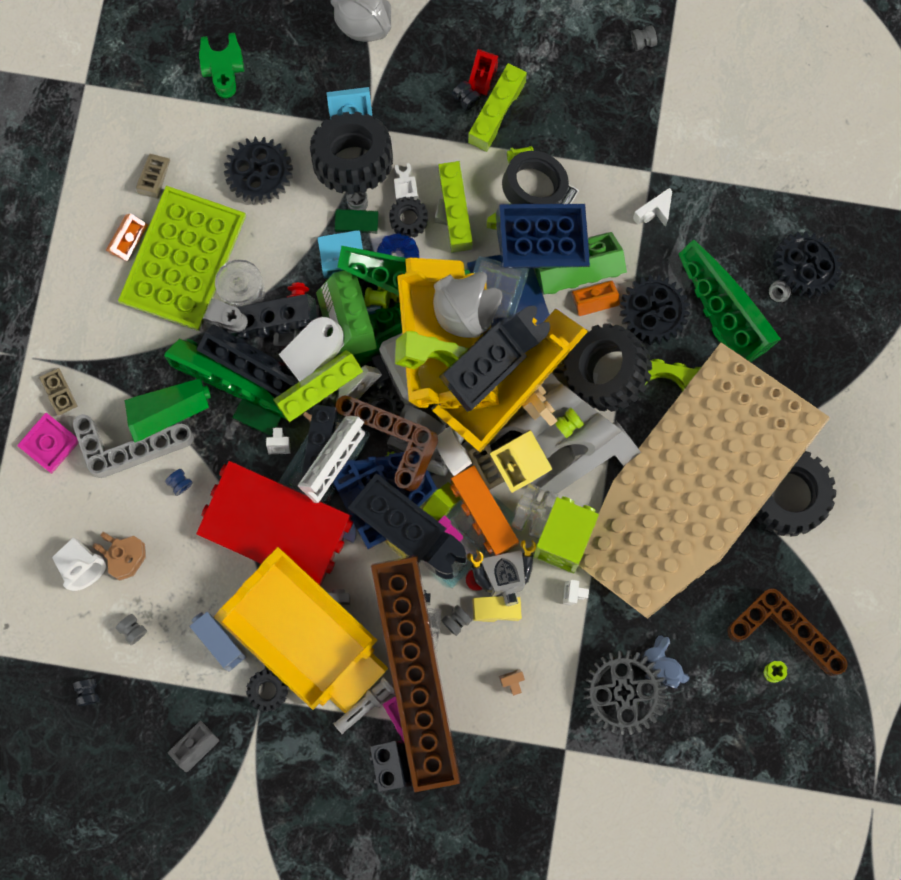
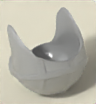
(363, 18)
(464, 306)

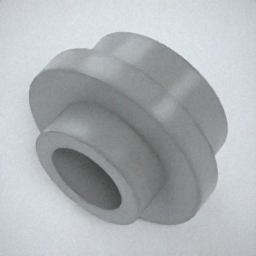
(774, 293)

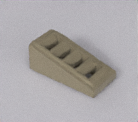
(154, 191)
(472, 454)

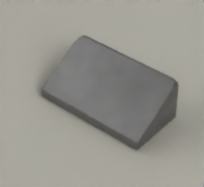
(193, 746)

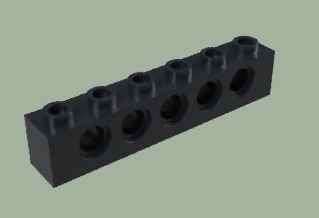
(247, 361)

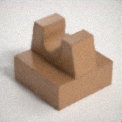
(512, 680)

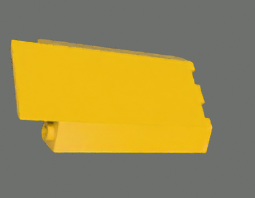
(418, 315)
(482, 425)
(302, 634)

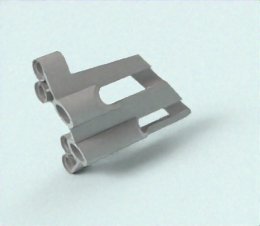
(597, 437)

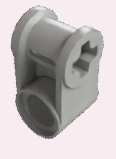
(225, 316)

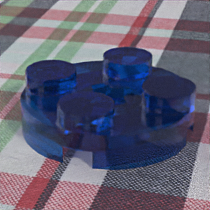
(399, 242)

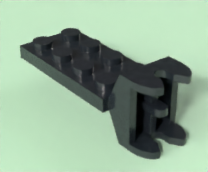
(493, 357)
(408, 527)

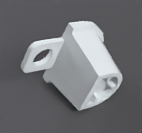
(78, 565)

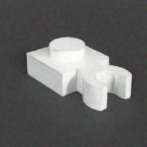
(405, 185)

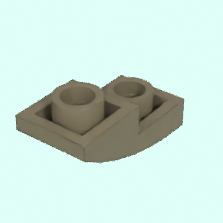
(58, 391)

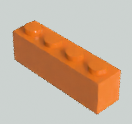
(484, 511)

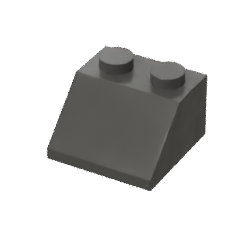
(419, 417)

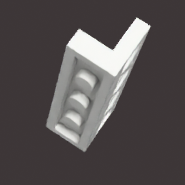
(329, 458)

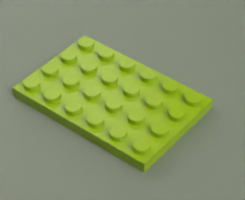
(181, 258)

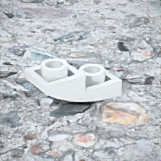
(452, 451)

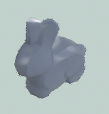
(669, 667)

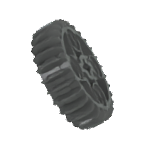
(623, 703)

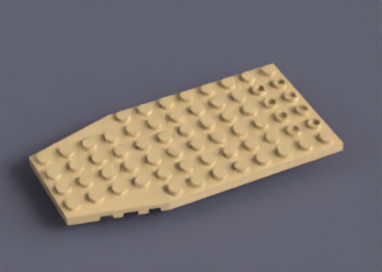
(698, 481)

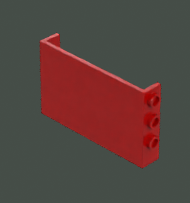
(260, 515)

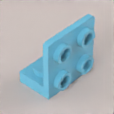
(330, 249)

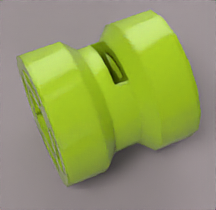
(569, 422)

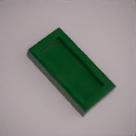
(356, 220)
(257, 417)

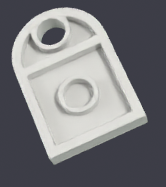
(312, 347)

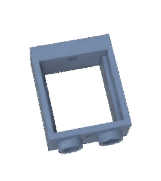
(217, 641)

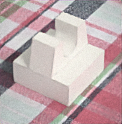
(278, 443)
(573, 592)

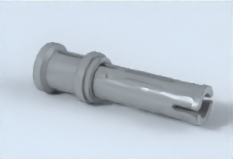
(371, 695)

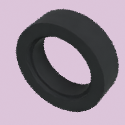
(539, 161)

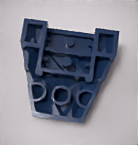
(357, 474)

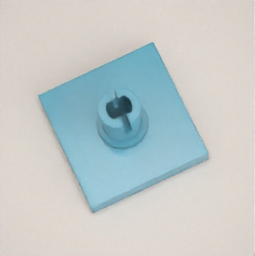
(349, 101)

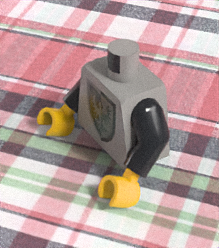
(504, 573)

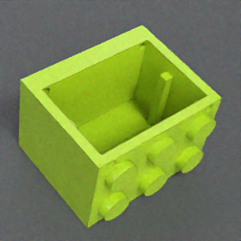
(566, 534)

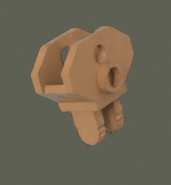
(121, 553)

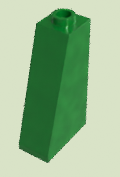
(165, 407)

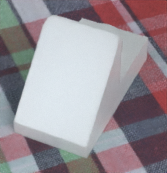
(659, 205)
(361, 383)

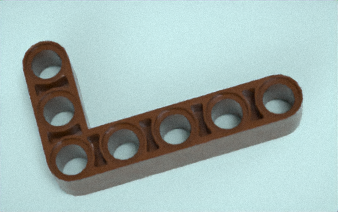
(395, 429)
(790, 628)

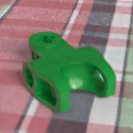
(222, 65)

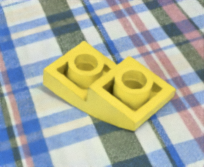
(494, 608)

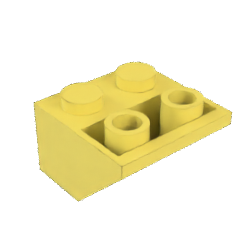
(521, 461)

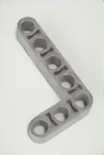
(128, 449)

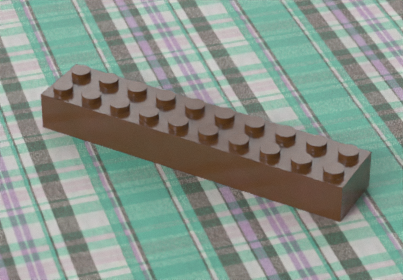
(415, 673)

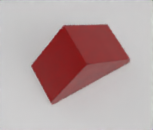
(483, 71)

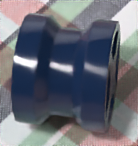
(178, 482)

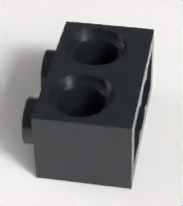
(396, 765)

